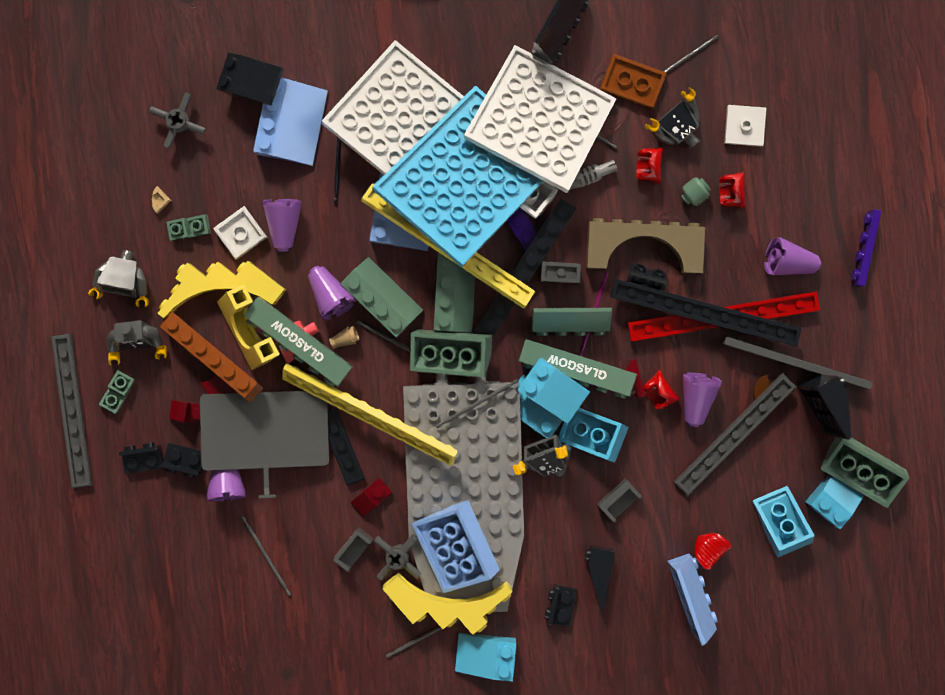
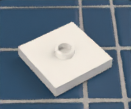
(745, 125)
(240, 232)

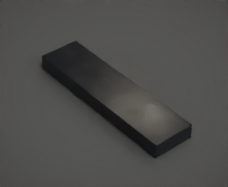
(343, 449)

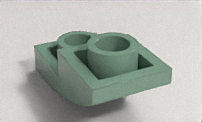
(188, 227)
(117, 392)

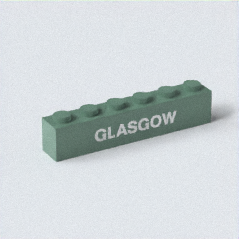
(298, 341)
(581, 368)

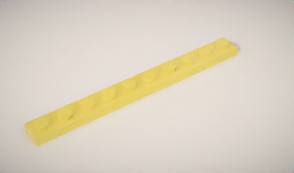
(477, 264)
(370, 415)

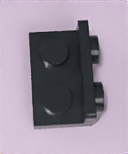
(646, 277)
(141, 458)
(182, 459)
(561, 605)

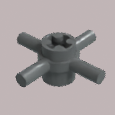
(179, 127)
(392, 561)

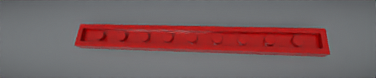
(766, 309)

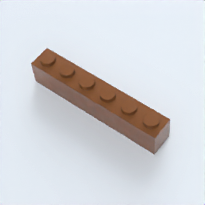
(211, 357)

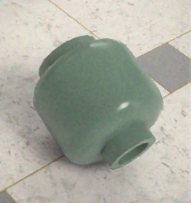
(696, 191)

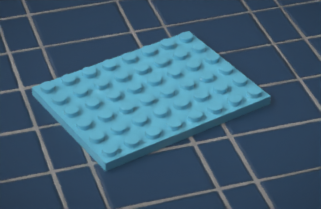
(455, 187)

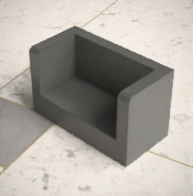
(560, 272)
(618, 499)
(353, 549)

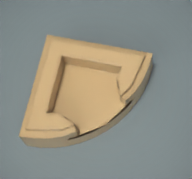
(159, 200)

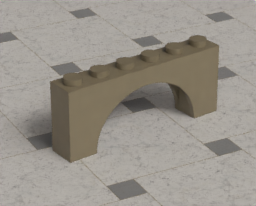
(685, 241)

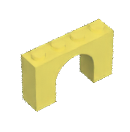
(234, 306)

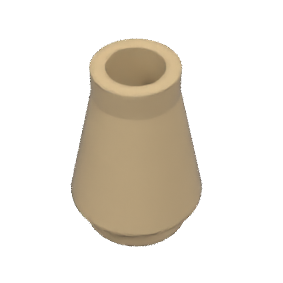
(344, 338)

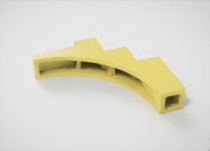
(220, 277)
(444, 611)

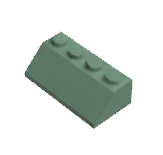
(381, 297)
(453, 297)
(571, 320)
(452, 351)
(864, 470)

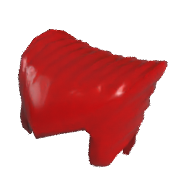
(649, 164)
(733, 190)
(660, 391)
(710, 549)

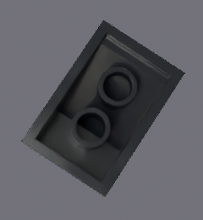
(249, 79)

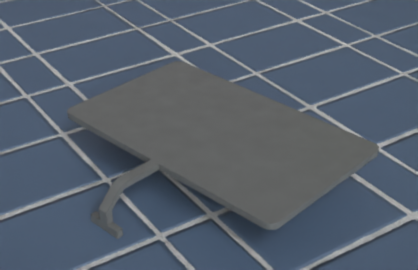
(264, 434)

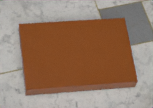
(633, 81)

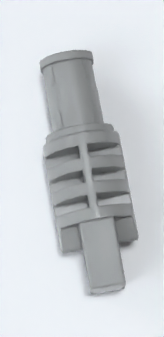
(592, 174)

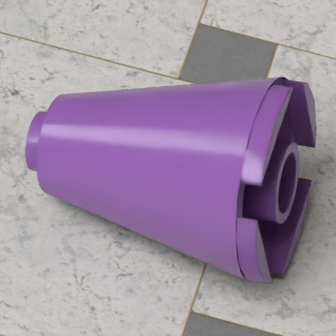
(282, 221)
(790, 259)
(329, 293)
(699, 396)
(225, 485)

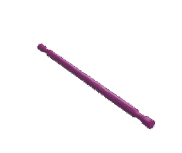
(596, 306)

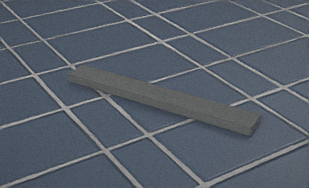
(795, 362)
(71, 410)
(735, 434)

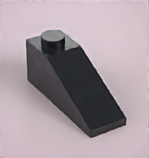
(600, 565)

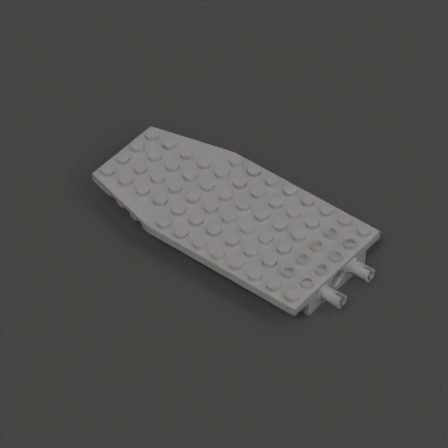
(482, 472)

